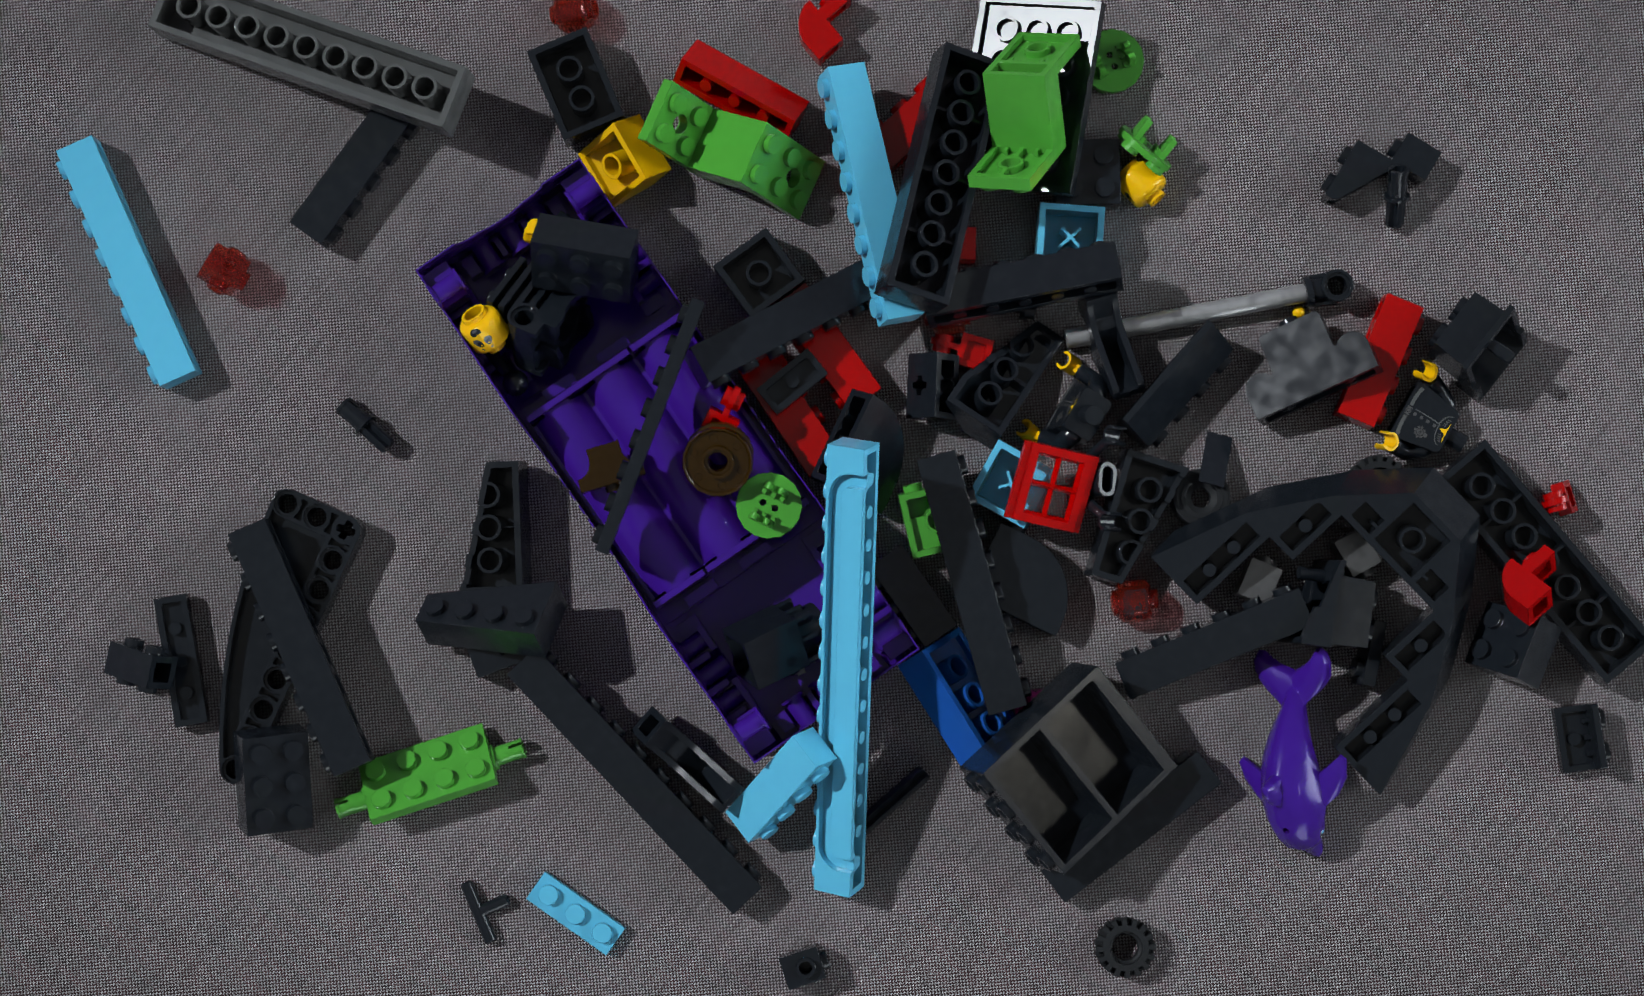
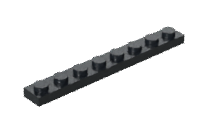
(652, 411)

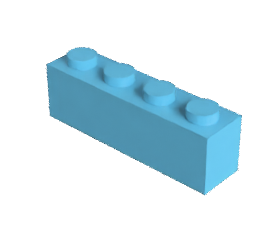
(781, 785)

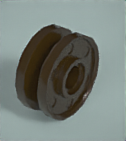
(713, 478)

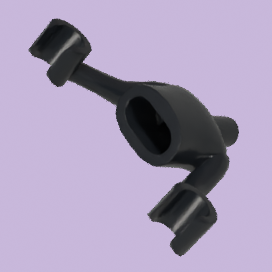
(1105, 479)

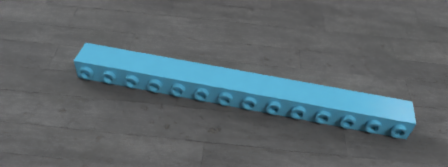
(846, 662)

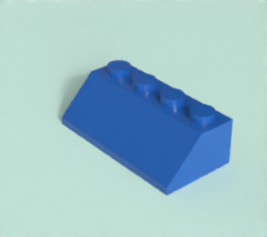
(952, 695)

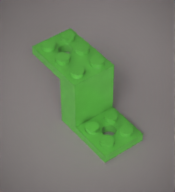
(1024, 111)
(731, 149)

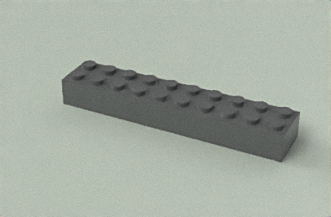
(322, 57)

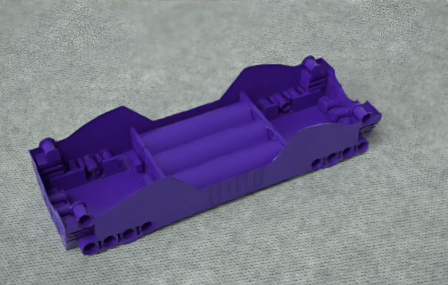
(674, 543)

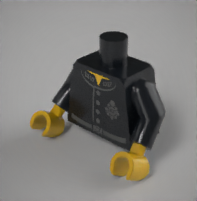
(1077, 413)
(1424, 419)

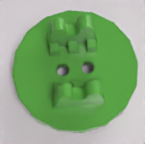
(1125, 55)
(1135, 142)
(777, 492)

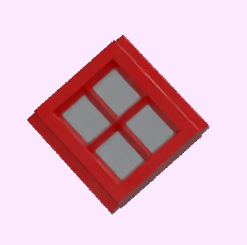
(1051, 486)

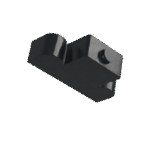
(1307, 366)

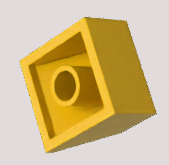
(622, 161)

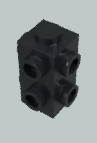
(141, 665)

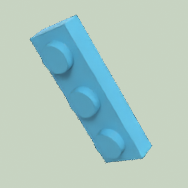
(575, 913)

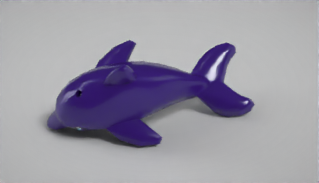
(1290, 776)

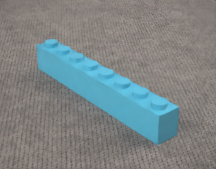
(863, 176)
(128, 263)

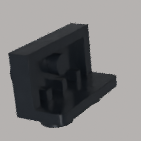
(1580, 737)

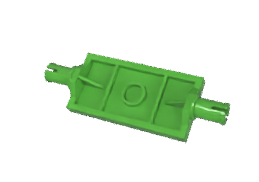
(429, 774)

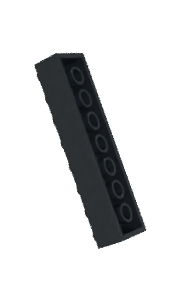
(935, 188)
(1513, 524)

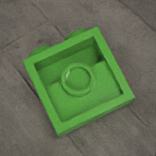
(918, 521)

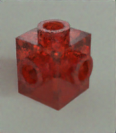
(225, 270)

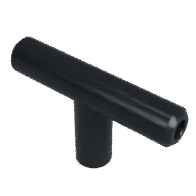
(481, 910)

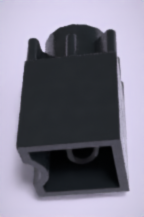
(774, 642)

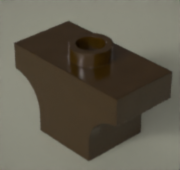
(603, 468)

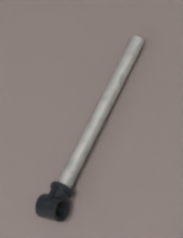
(1311, 291)

